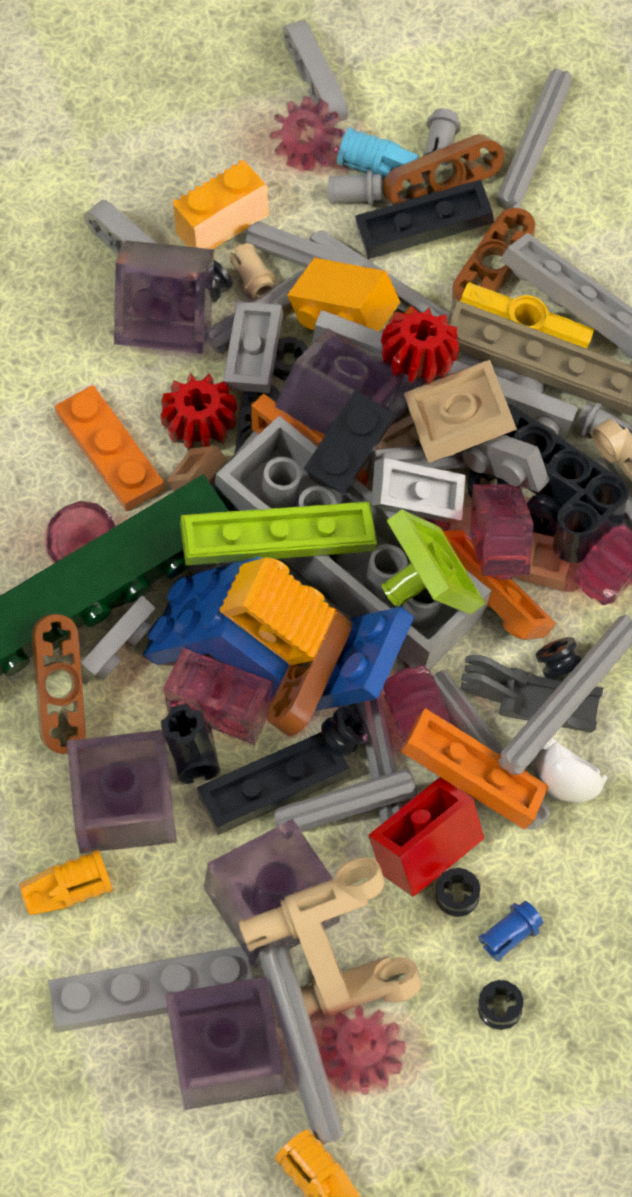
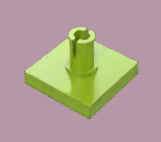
(431, 567)

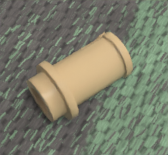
(252, 271)

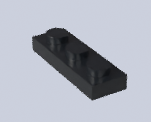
(424, 219)
(271, 782)

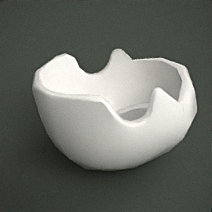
(567, 774)

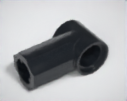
(190, 744)

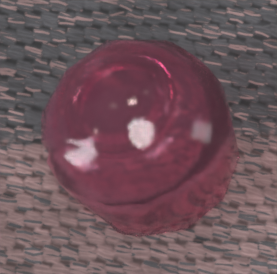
(74, 527)

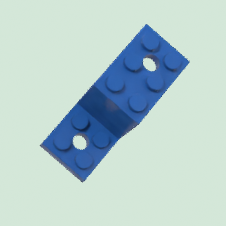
(195, 623)

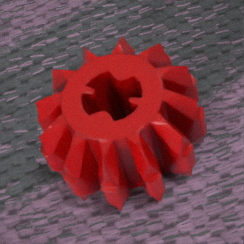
(419, 344)
(198, 411)

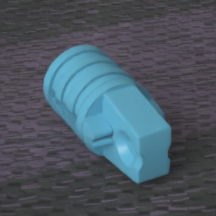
(371, 153)

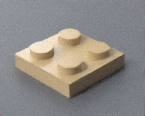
(459, 411)

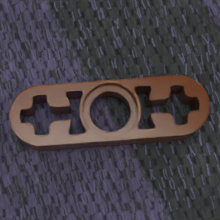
(424, 168)
(493, 244)
(66, 646)
(306, 681)

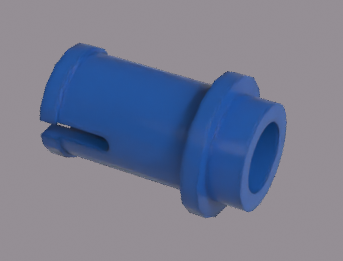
(511, 930)

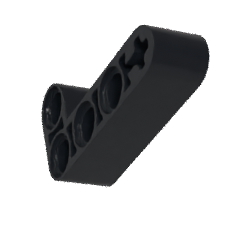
(589, 493)

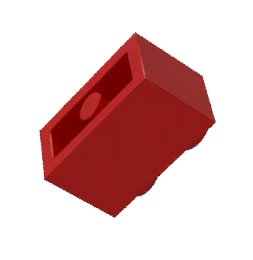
(426, 836)

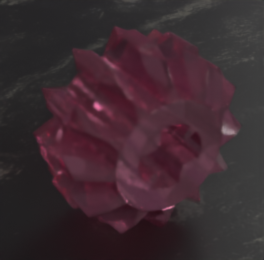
(309, 115)
(607, 567)
(409, 694)
(371, 1064)

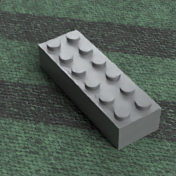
(273, 476)

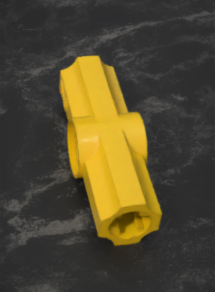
(530, 311)

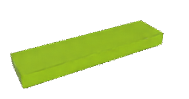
(278, 533)

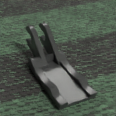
(523, 692)

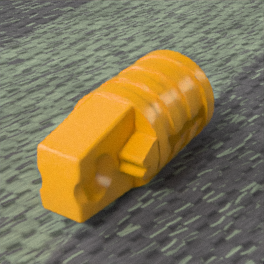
(66, 884)
(314, 1168)

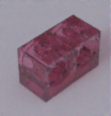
(501, 530)
(226, 696)

